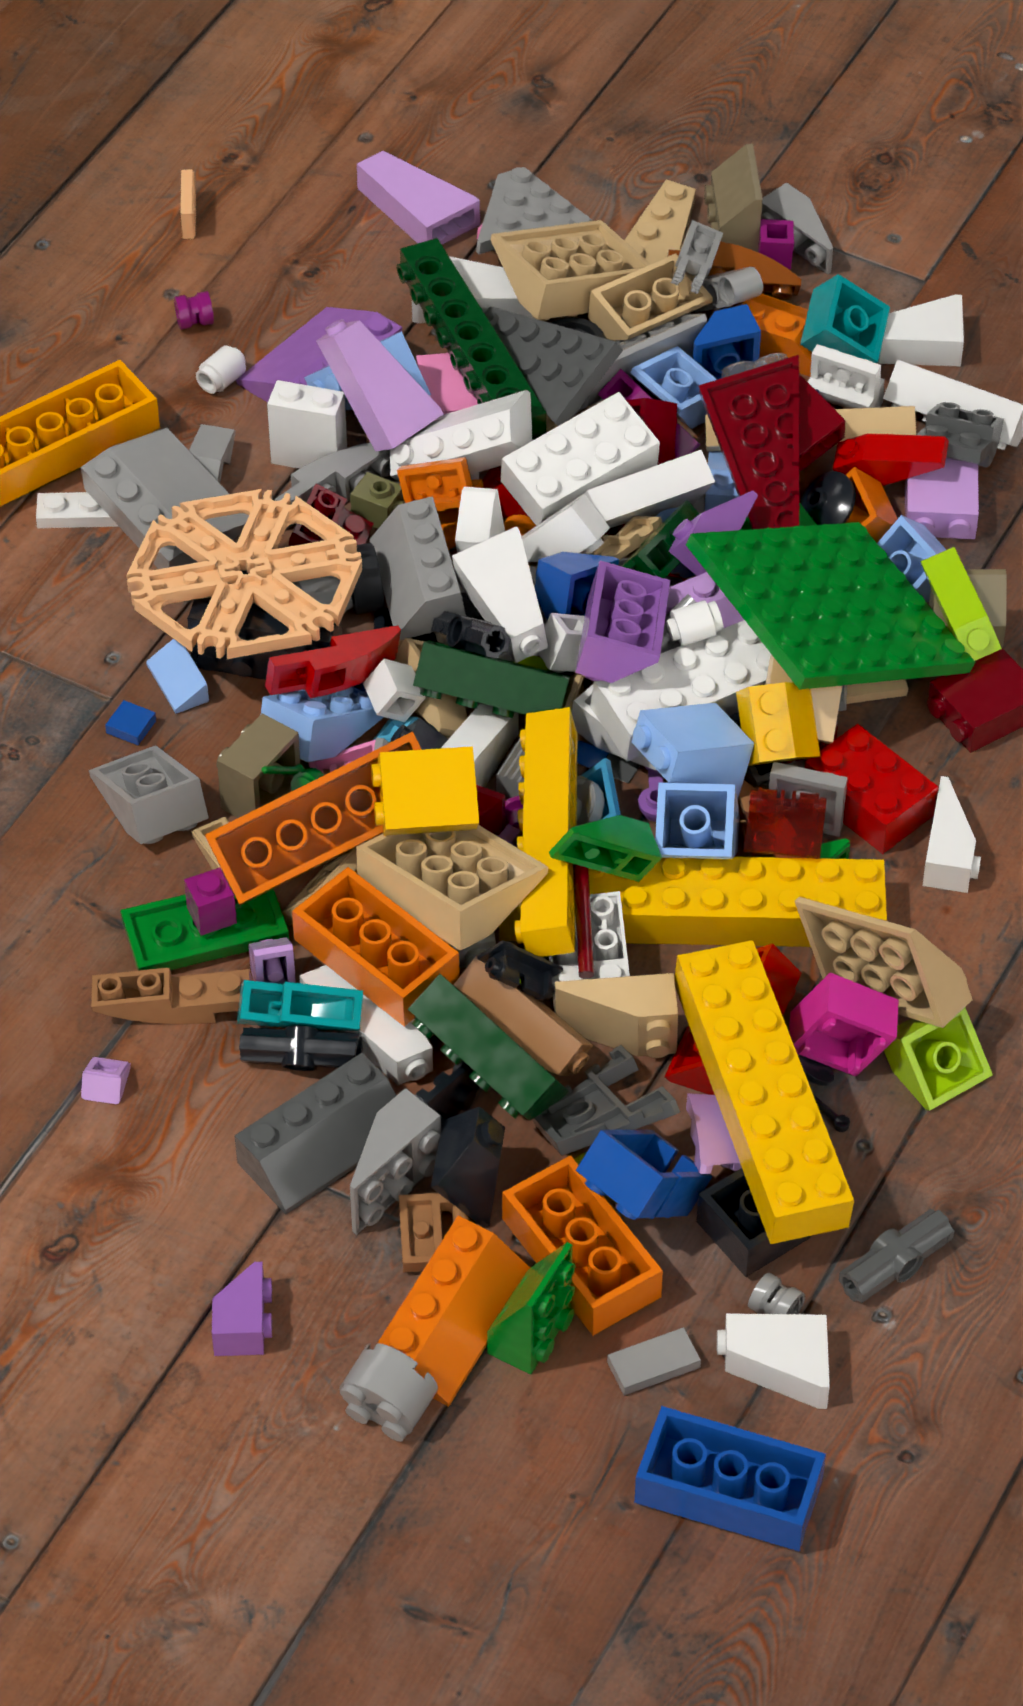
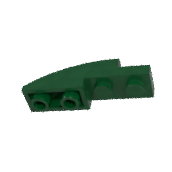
(654, 553)

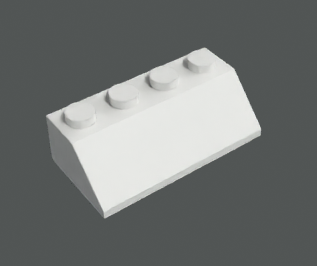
(926, 389)
(478, 432)

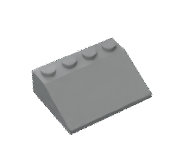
(147, 479)

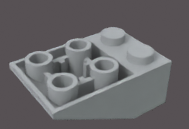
(394, 1158)

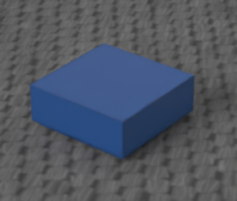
(130, 722)

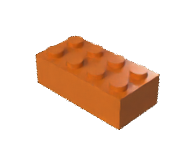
(373, 943)
(612, 1266)

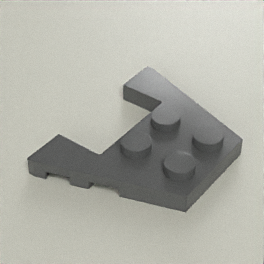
(593, 1107)

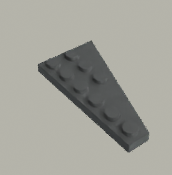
(555, 360)

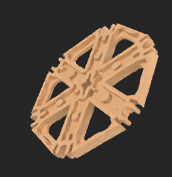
(221, 577)

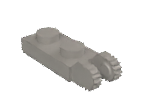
(697, 254)

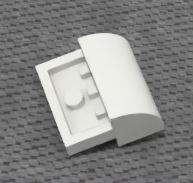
(846, 379)

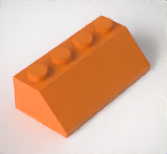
(455, 1304)

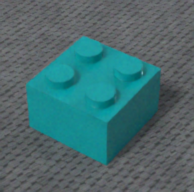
(845, 319)

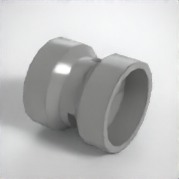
(774, 1298)

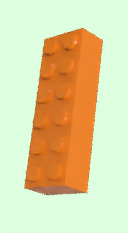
(302, 827)

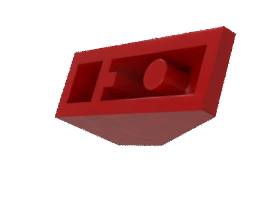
(891, 456)

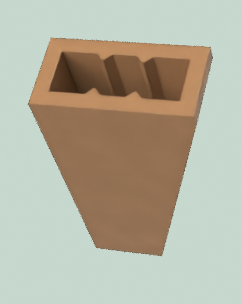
(526, 1021)

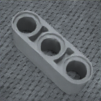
(732, 287)

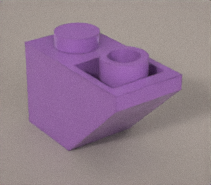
(239, 1314)

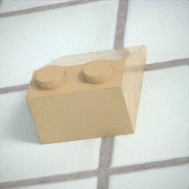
(623, 1011)

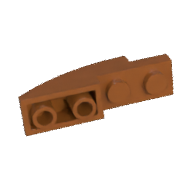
(775, 276)

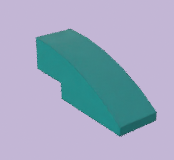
(299, 1006)

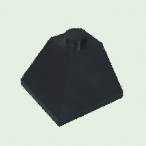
(469, 1163)

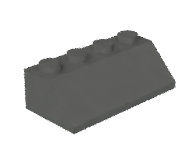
(314, 1134)

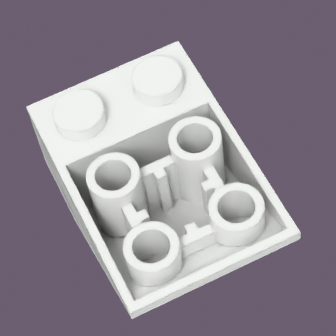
(608, 942)

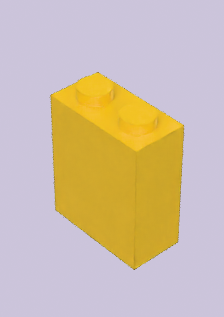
(426, 791)

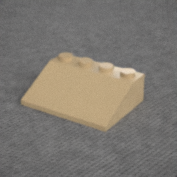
(561, 264)
(451, 879)
(886, 960)

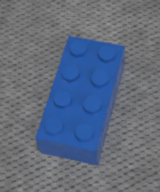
(729, 1478)

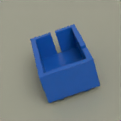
(632, 1172)

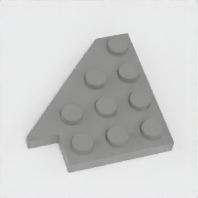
(524, 203)

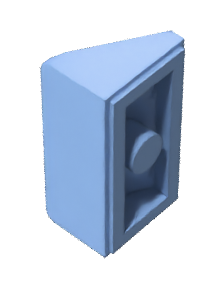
(178, 677)

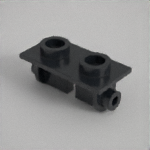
(510, 964)

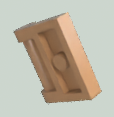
(422, 1227)

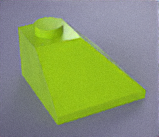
(938, 1060)

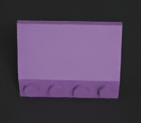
(301, 354)

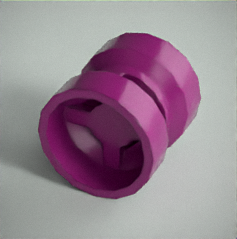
(193, 310)

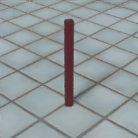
(583, 922)

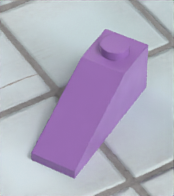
(723, 517)

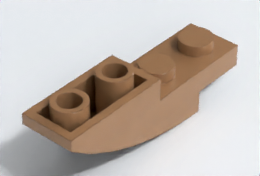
(165, 999)

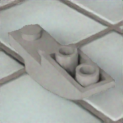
(338, 472)

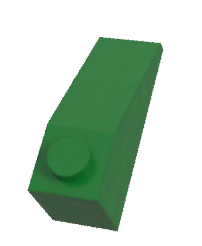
(611, 846)

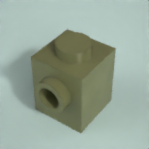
(375, 498)

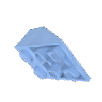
(325, 722)

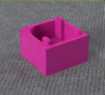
(843, 1024)

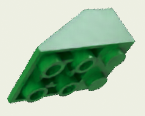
(535, 1313)

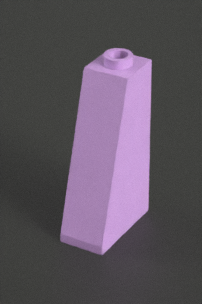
(417, 200)
(376, 385)

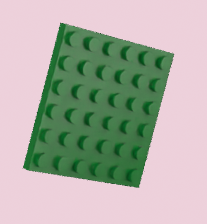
(829, 604)

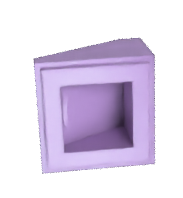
(104, 1080)

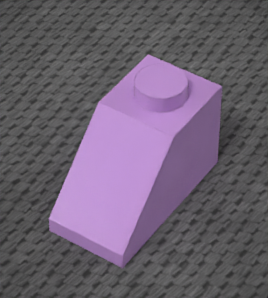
(272, 961)

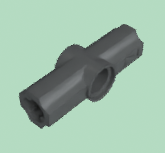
(896, 1255)

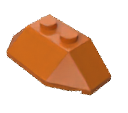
(780, 328)

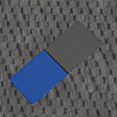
(590, 755)

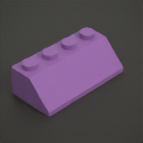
(622, 623)

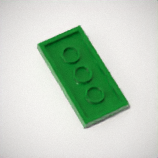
(167, 937)

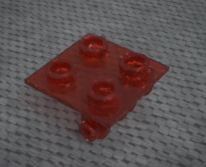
(785, 824)

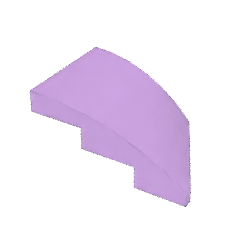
(710, 1134)

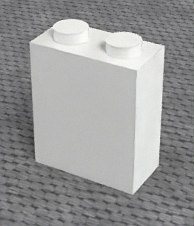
(305, 423)

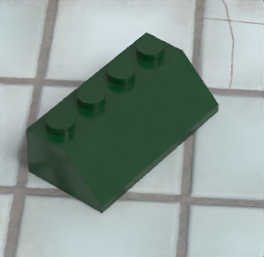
(488, 680)
(486, 1048)

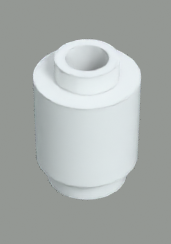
(221, 369)
(694, 622)

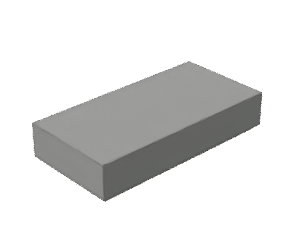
(653, 1361)

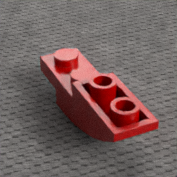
(333, 668)

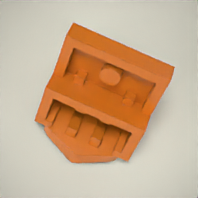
(442, 481)

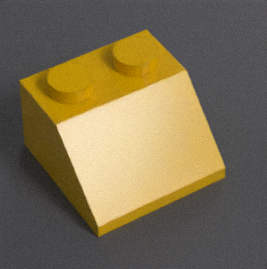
(778, 722)

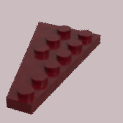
(759, 437)

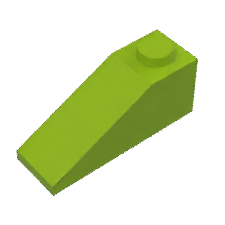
(960, 603)

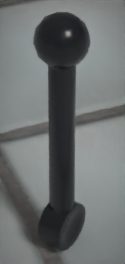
(841, 1122)

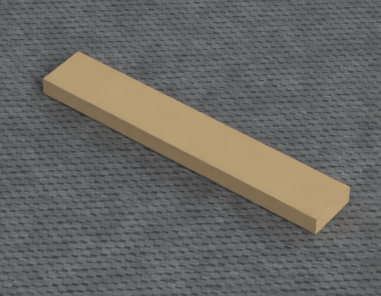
(858, 422)

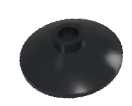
(829, 498)

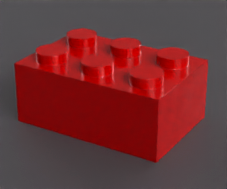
(883, 790)

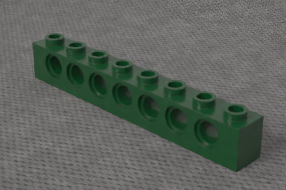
(463, 327)

